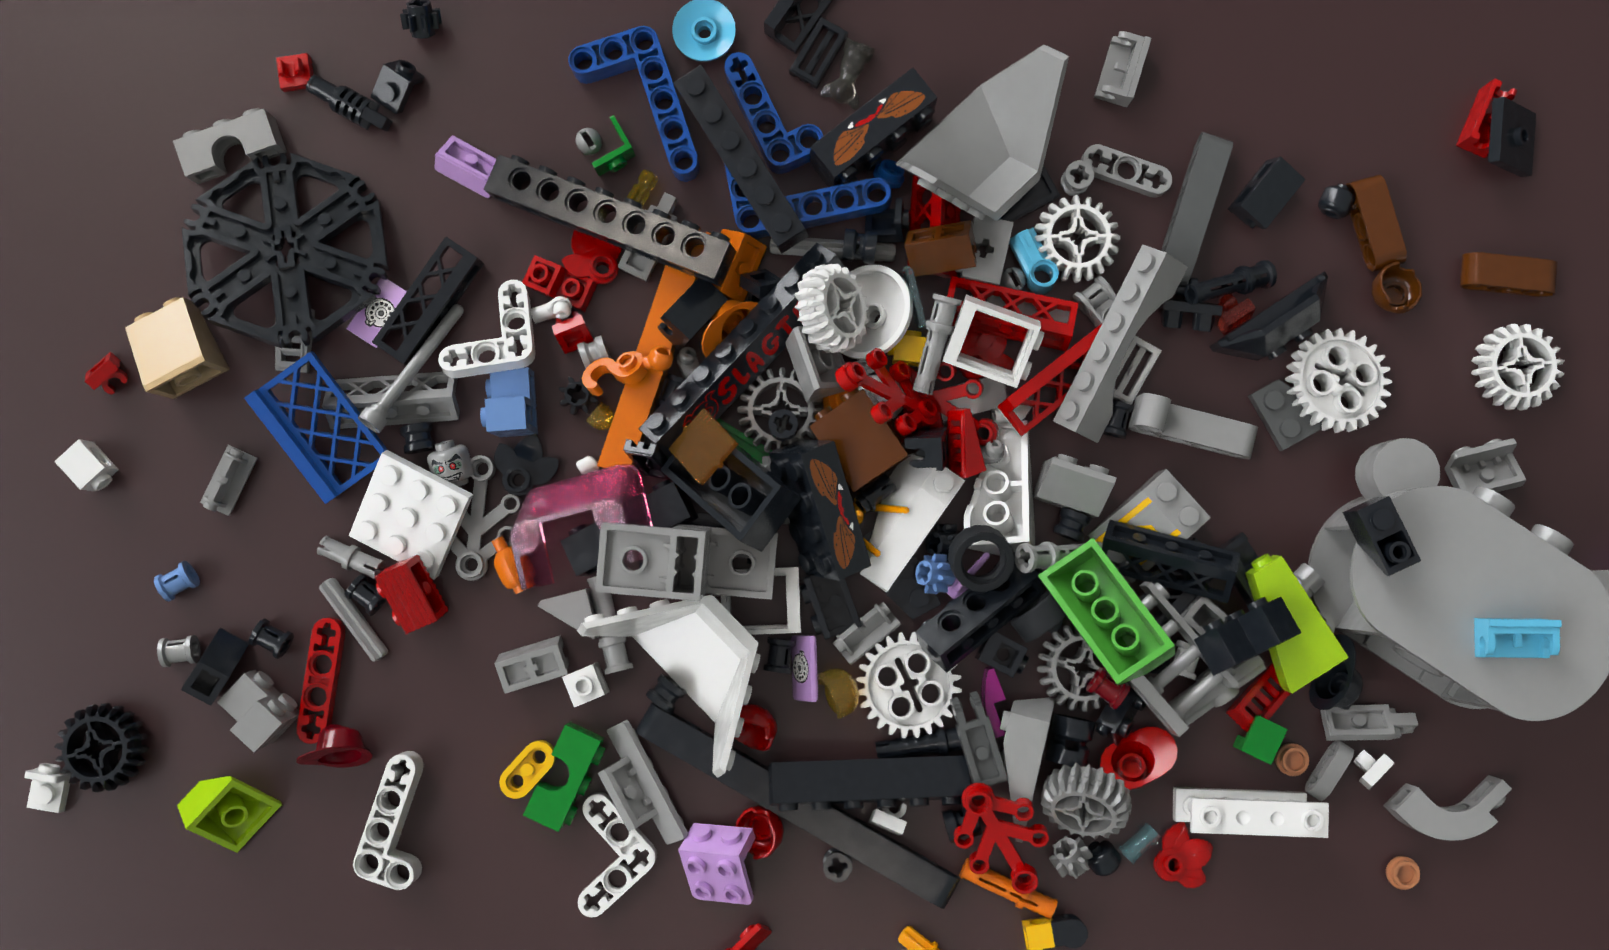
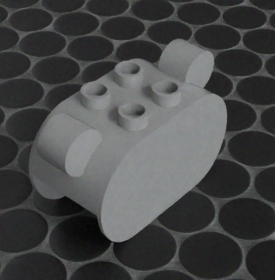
(1469, 568)

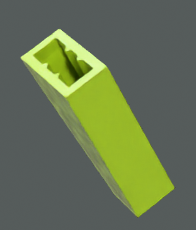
(1312, 651)

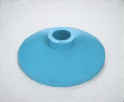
(700, 16)

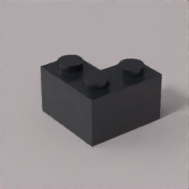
(1246, 634)

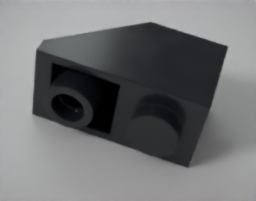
(1382, 534)
(215, 666)

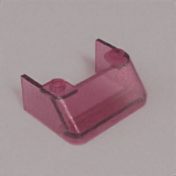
(611, 494)

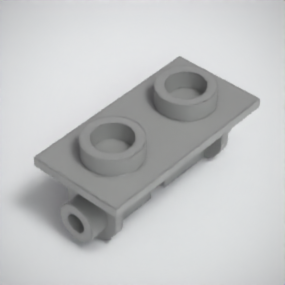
(228, 480)
(859, 640)

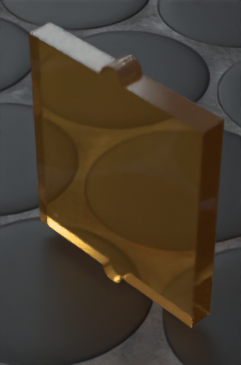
(703, 446)

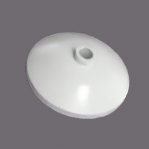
(885, 296)

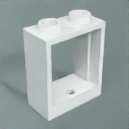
(1021, 367)
(793, 605)

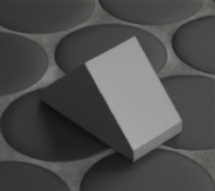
(570, 607)

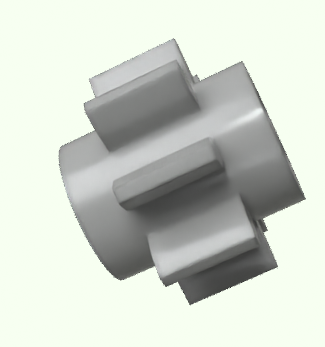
(1070, 857)

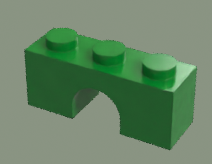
(553, 804)

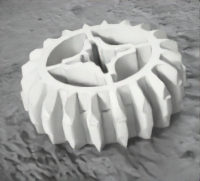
(1089, 238)
(831, 308)
(1517, 343)

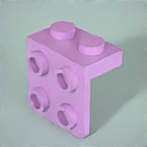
(715, 862)

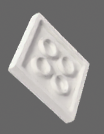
(410, 513)

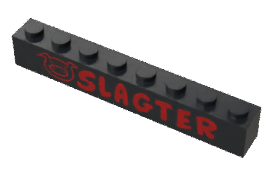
(737, 358)

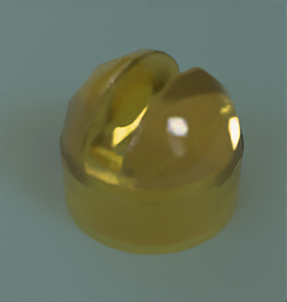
(601, 417)

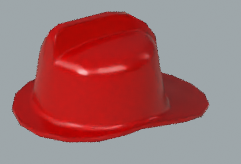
(1140, 757)

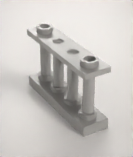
(1151, 689)

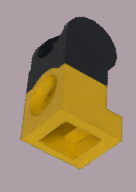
(1058, 931)

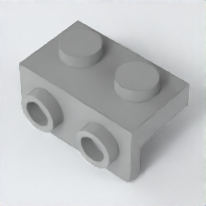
(1485, 466)

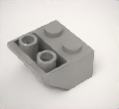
(1074, 486)

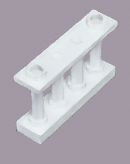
(1250, 812)

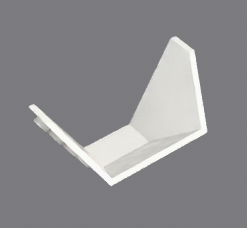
(701, 652)

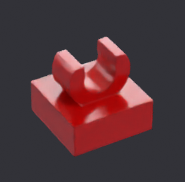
(294, 71)
(572, 332)
(103, 371)

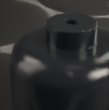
(1336, 201)
(1105, 858)

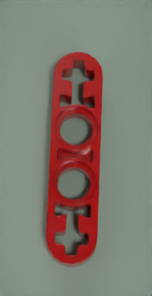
(326, 681)

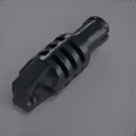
(348, 103)

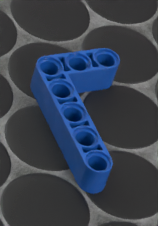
(656, 90)
(826, 197)

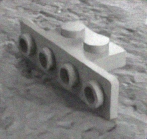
(637, 788)

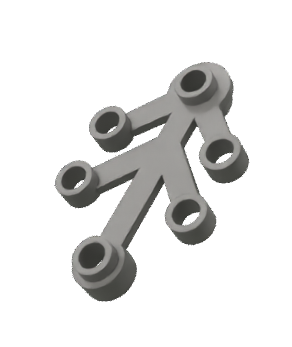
(478, 525)

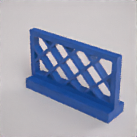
(293, 438)

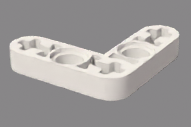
(504, 347)
(624, 849)

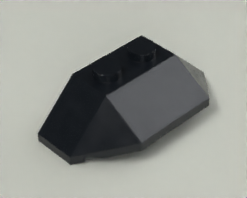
(1277, 324)

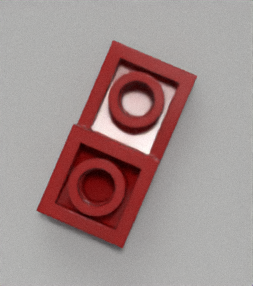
(556, 281)

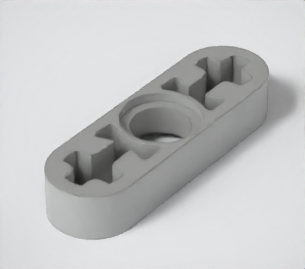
(1145, 186)

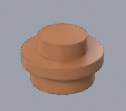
(1292, 759)
(1403, 872)

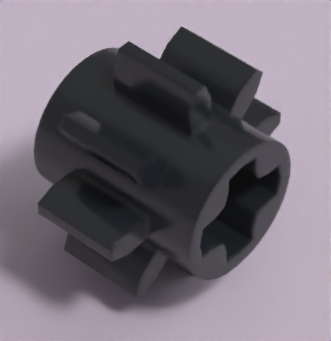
(421, 18)
(581, 403)
(940, 539)

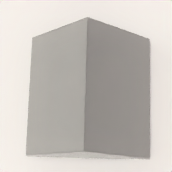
(813, 367)

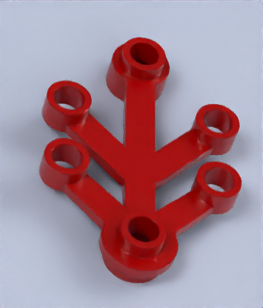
(942, 396)
(920, 410)
(999, 832)

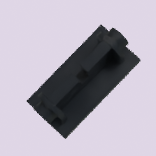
(1120, 721)

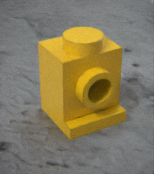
(909, 348)

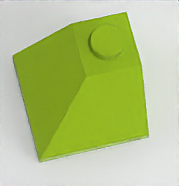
(226, 811)

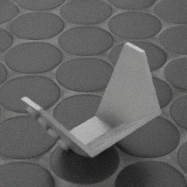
(995, 139)

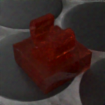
(1234, 313)

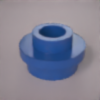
(890, 173)

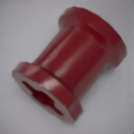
(1105, 687)

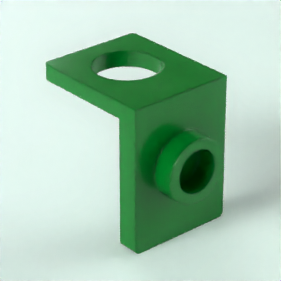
(618, 158)

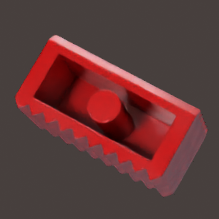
(411, 594)

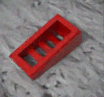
(963, 444)
(1241, 716)

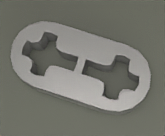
(1329, 770)

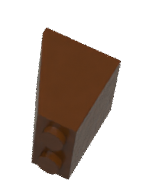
(861, 443)

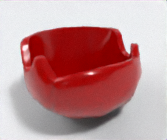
(758, 727)
(767, 830)

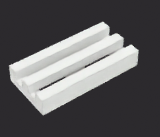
(1155, 352)

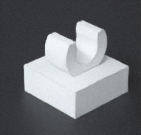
(1373, 768)
(888, 820)

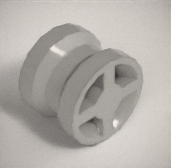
(593, 351)

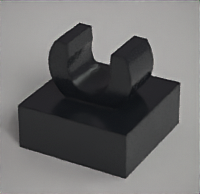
(758, 283)

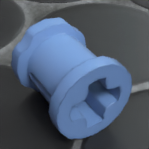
(176, 581)

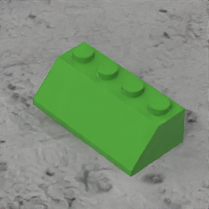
(1107, 613)

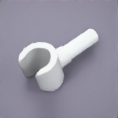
(587, 465)

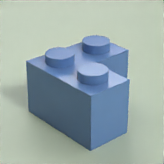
(510, 403)

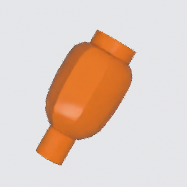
(505, 565)

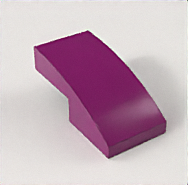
(992, 693)

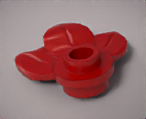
(590, 254)
(986, 348)
(1188, 857)

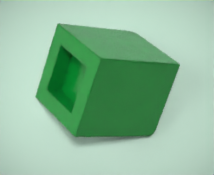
(1261, 739)

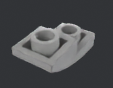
(992, 396)

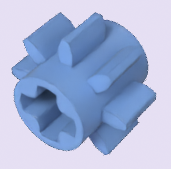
(935, 574)

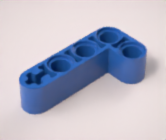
(766, 112)

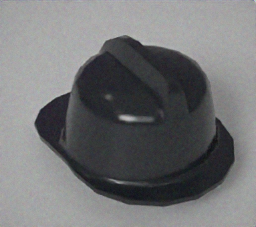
(1339, 685)

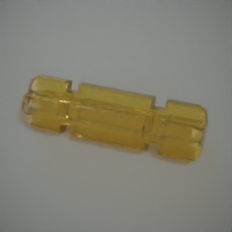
(640, 191)

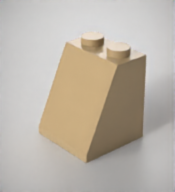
(174, 349)

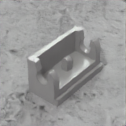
(1122, 68)
(532, 664)

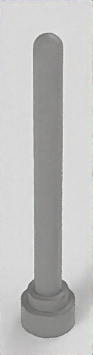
(376, 415)

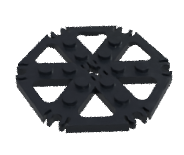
(262, 250)

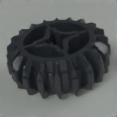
(108, 774)

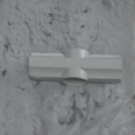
(1221, 694)

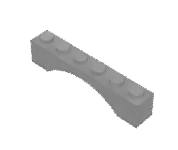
(1146, 287)

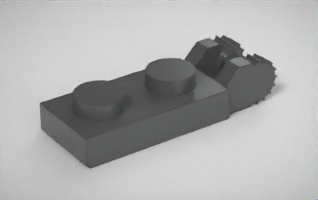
(978, 743)

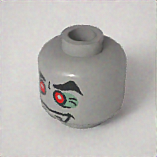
(451, 462)

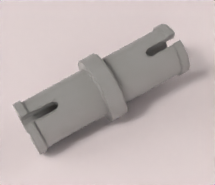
(350, 557)

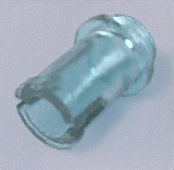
(1140, 843)

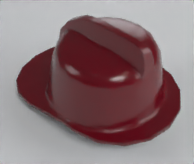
(337, 748)

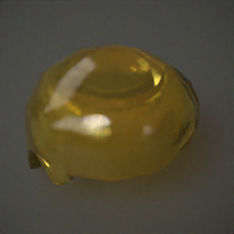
(840, 691)

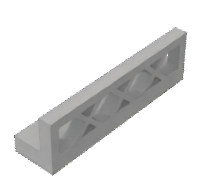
(412, 406)

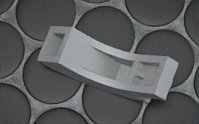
(1453, 822)

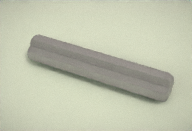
(353, 619)

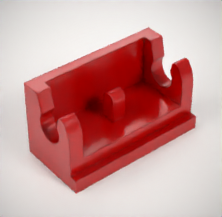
(1476, 131)

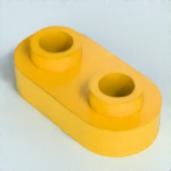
(528, 768)

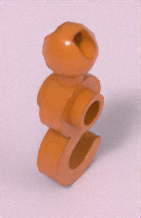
(628, 369)

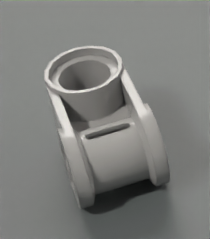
(1098, 307)

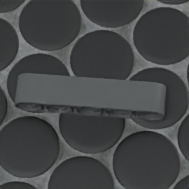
(1197, 200)

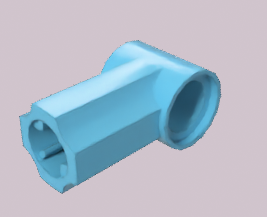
(1032, 260)

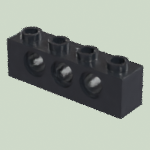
(974, 626)

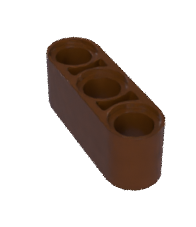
(1376, 223)
(1508, 274)

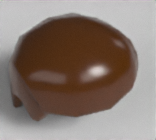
(1396, 289)

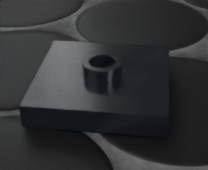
(1512, 137)

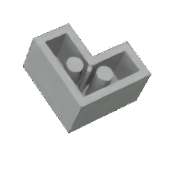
(259, 709)

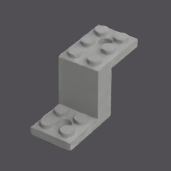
(681, 563)

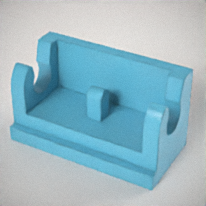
(1516, 637)

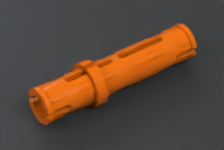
(1003, 887)

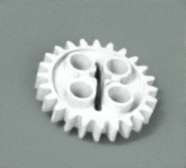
(1338, 380)
(881, 697)

